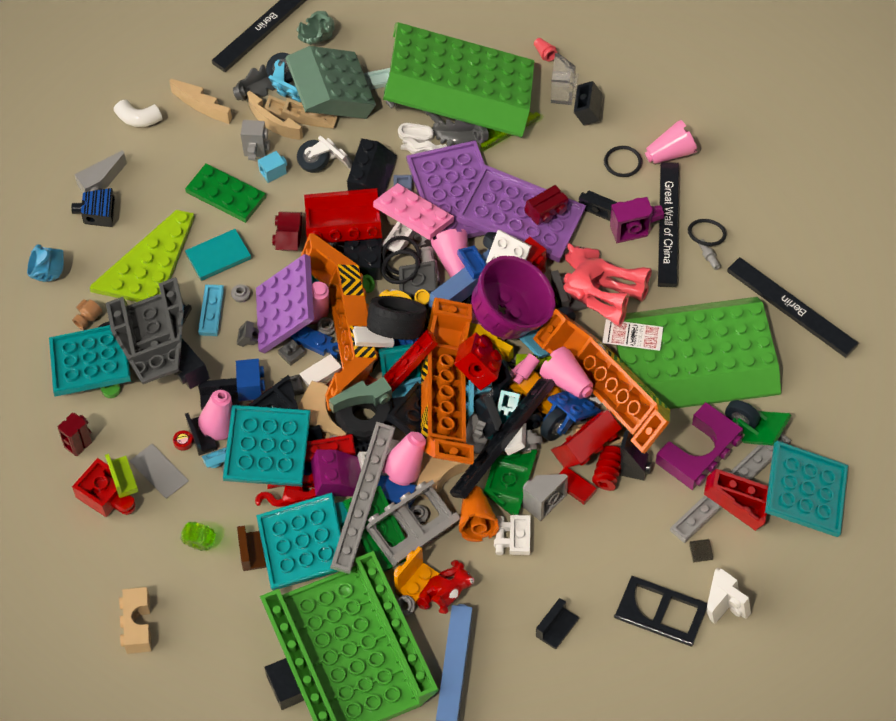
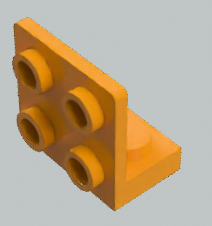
(413, 575)

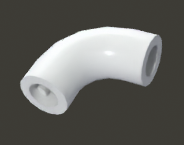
(137, 117)

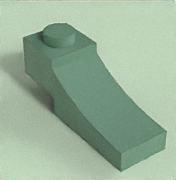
(376, 393)

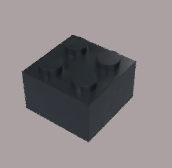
(366, 254)

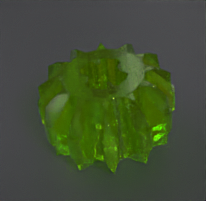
(198, 536)

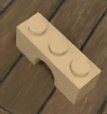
(134, 604)

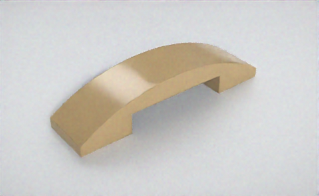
(287, 128)

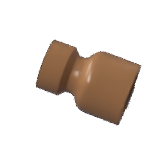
(89, 312)

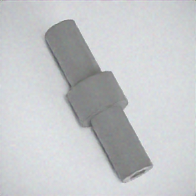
(709, 255)

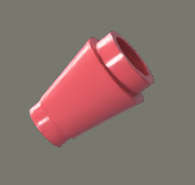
(545, 49)

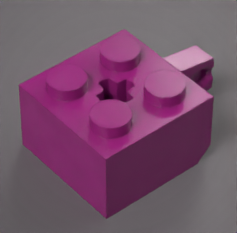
(633, 219)

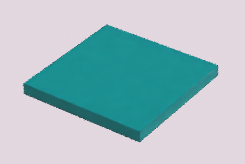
(87, 361)
(267, 445)
(806, 489)
(300, 540)

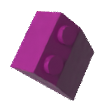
(335, 472)

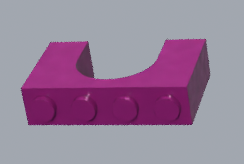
(693, 469)

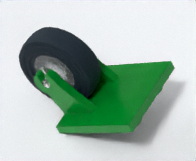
(758, 426)

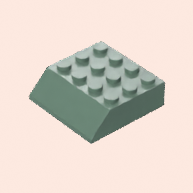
(331, 82)

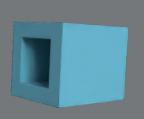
(272, 166)

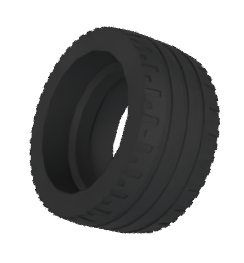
(396, 317)

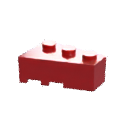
(587, 440)
(738, 496)

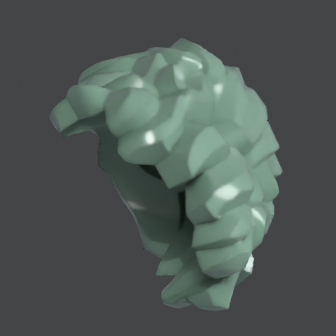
(319, 28)

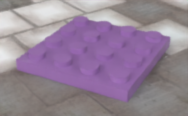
(284, 303)

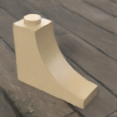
(315, 401)
(440, 471)

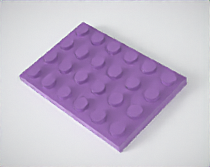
(447, 177)
(499, 204)

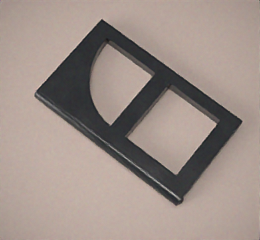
(629, 612)

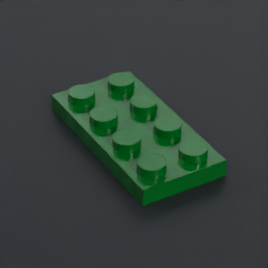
(225, 193)
(388, 529)

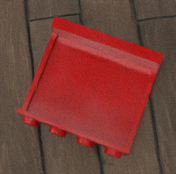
(343, 215)

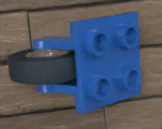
(564, 412)

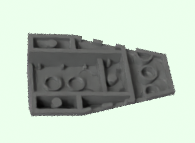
(150, 331)

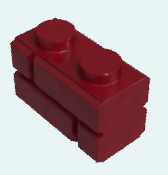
(546, 205)
(75, 433)

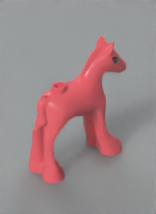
(595, 272)

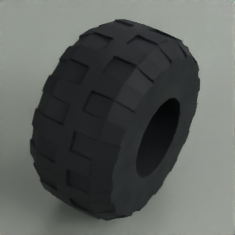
(362, 429)

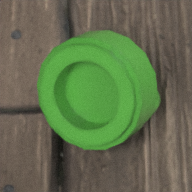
(368, 283)
(111, 391)

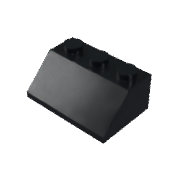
(371, 167)

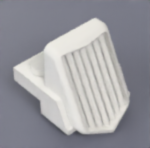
(726, 595)

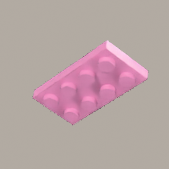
(413, 211)

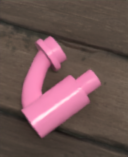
(525, 368)

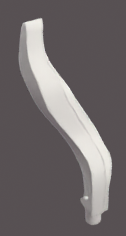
(415, 147)

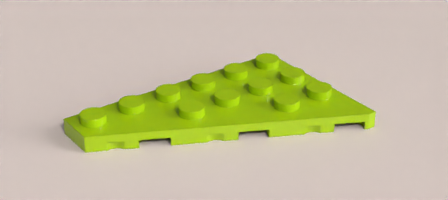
(148, 262)

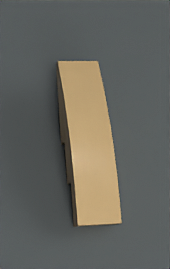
(195, 98)
(295, 111)

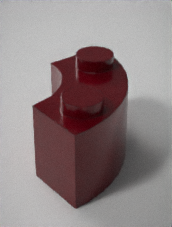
(288, 231)

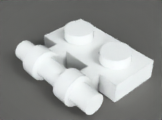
(519, 535)

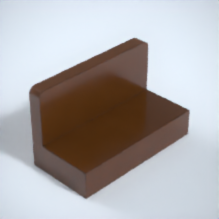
(250, 549)

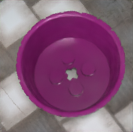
(519, 289)

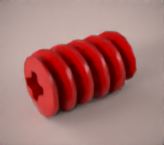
(607, 468)

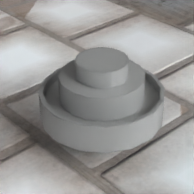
(532, 441)

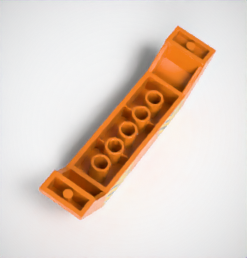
(347, 309)
(611, 379)
(444, 384)

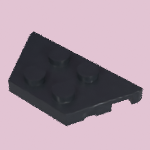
(278, 396)

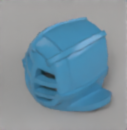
(45, 263)

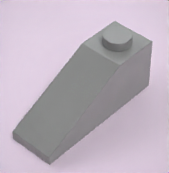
(101, 174)

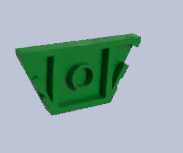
(508, 478)

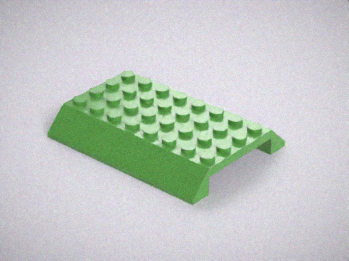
(459, 80)
(707, 353)
(350, 646)

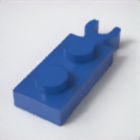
(315, 341)

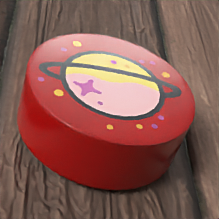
(182, 440)

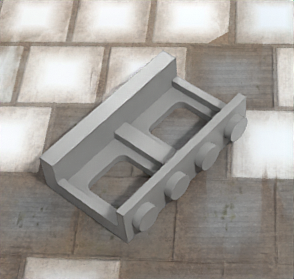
(417, 534)

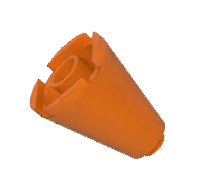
(477, 517)

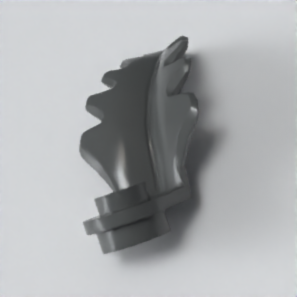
(256, 82)
(459, 132)

